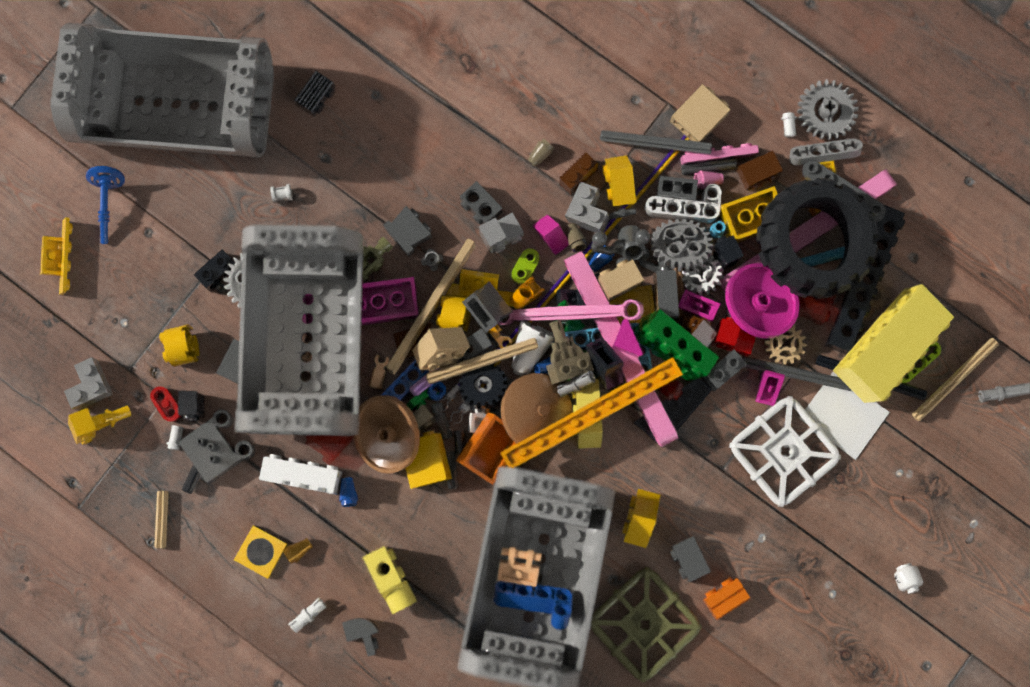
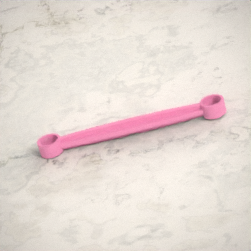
(573, 312)

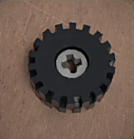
(483, 398)

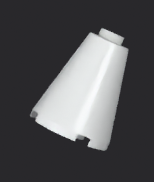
(525, 362)

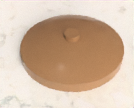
(532, 405)
(387, 434)

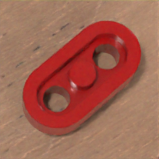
(165, 405)

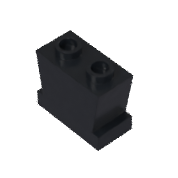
(606, 363)

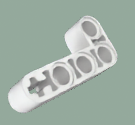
(682, 204)

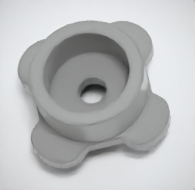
(437, 259)

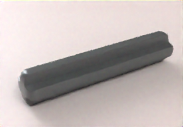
(712, 165)

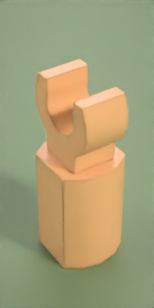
(378, 373)

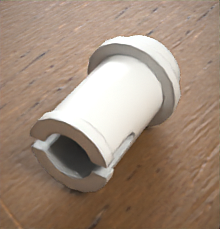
(789, 124)
(175, 437)

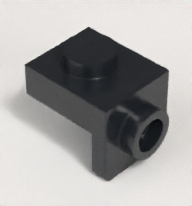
(572, 296)

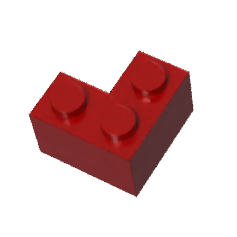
(732, 337)

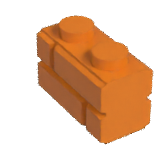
(726, 598)

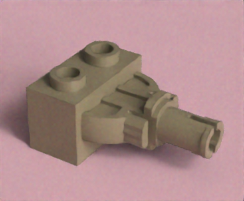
(566, 357)

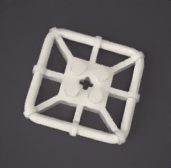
(781, 463)

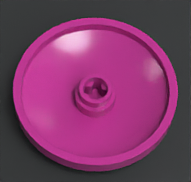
(760, 303)

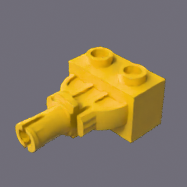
(85, 426)

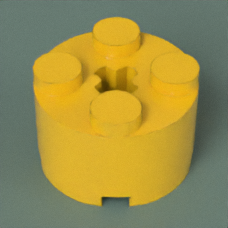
(453, 313)
(179, 345)

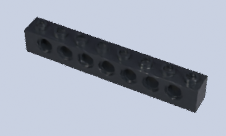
(836, 339)

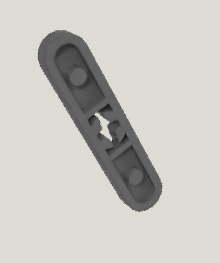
(814, 170)

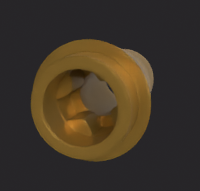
(297, 550)

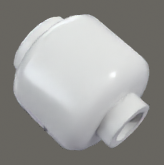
(908, 578)

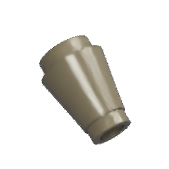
(541, 152)
(576, 239)

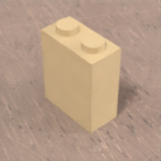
(700, 114)

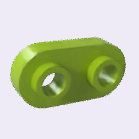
(525, 265)

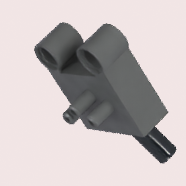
(211, 451)

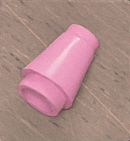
(706, 178)

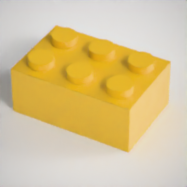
(744, 214)

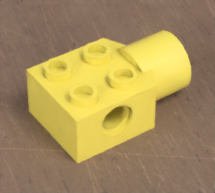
(391, 585)

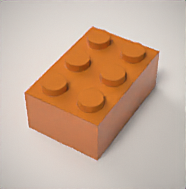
(484, 448)

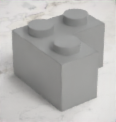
(583, 209)
(500, 233)
(92, 386)

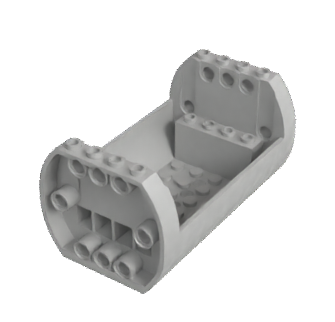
(108, 69)
(277, 273)
(577, 520)

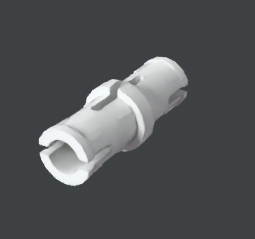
(307, 615)

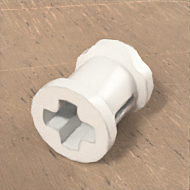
(281, 193)

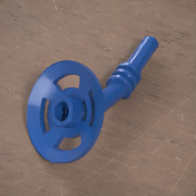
(104, 184)

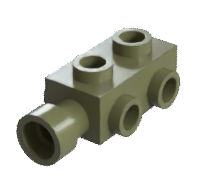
(376, 253)

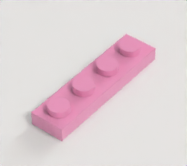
(745, 150)

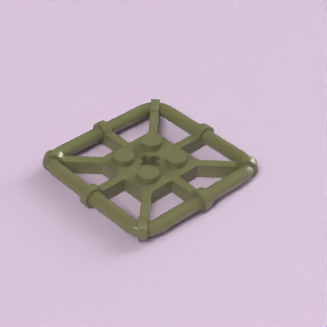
(642, 637)

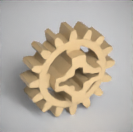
(790, 349)

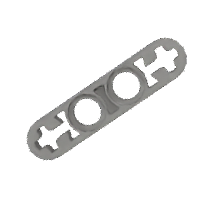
(825, 150)

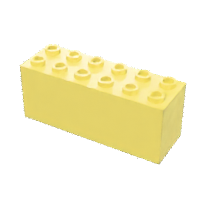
(893, 344)

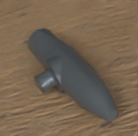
(622, 213)

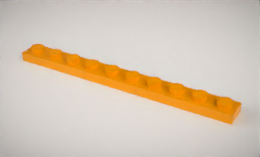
(591, 413)

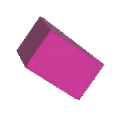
(551, 234)
(698, 305)
(626, 340)
(769, 387)

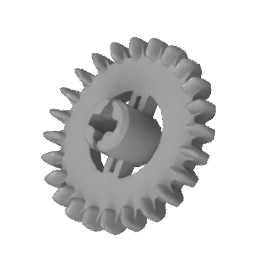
(832, 97)

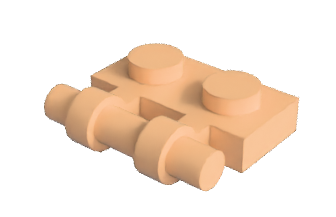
(519, 572)

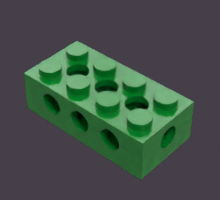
(688, 352)

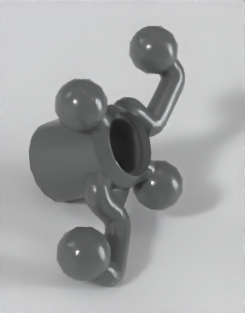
(629, 244)

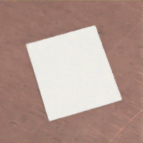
(846, 418)

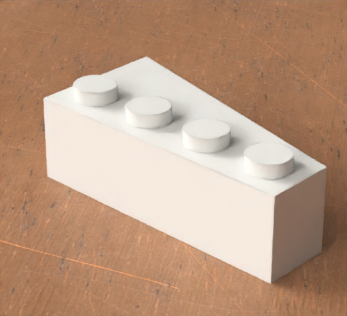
(301, 475)

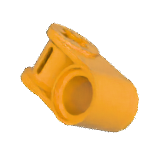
(526, 293)

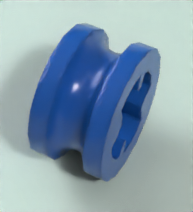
(432, 394)

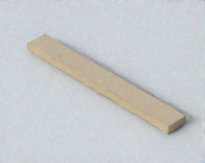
(431, 306)

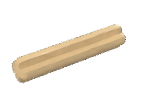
(161, 519)

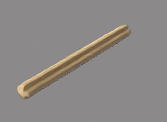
(482, 360)
(955, 379)

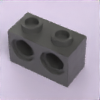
(485, 201)

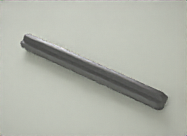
(656, 142)
(796, 373)

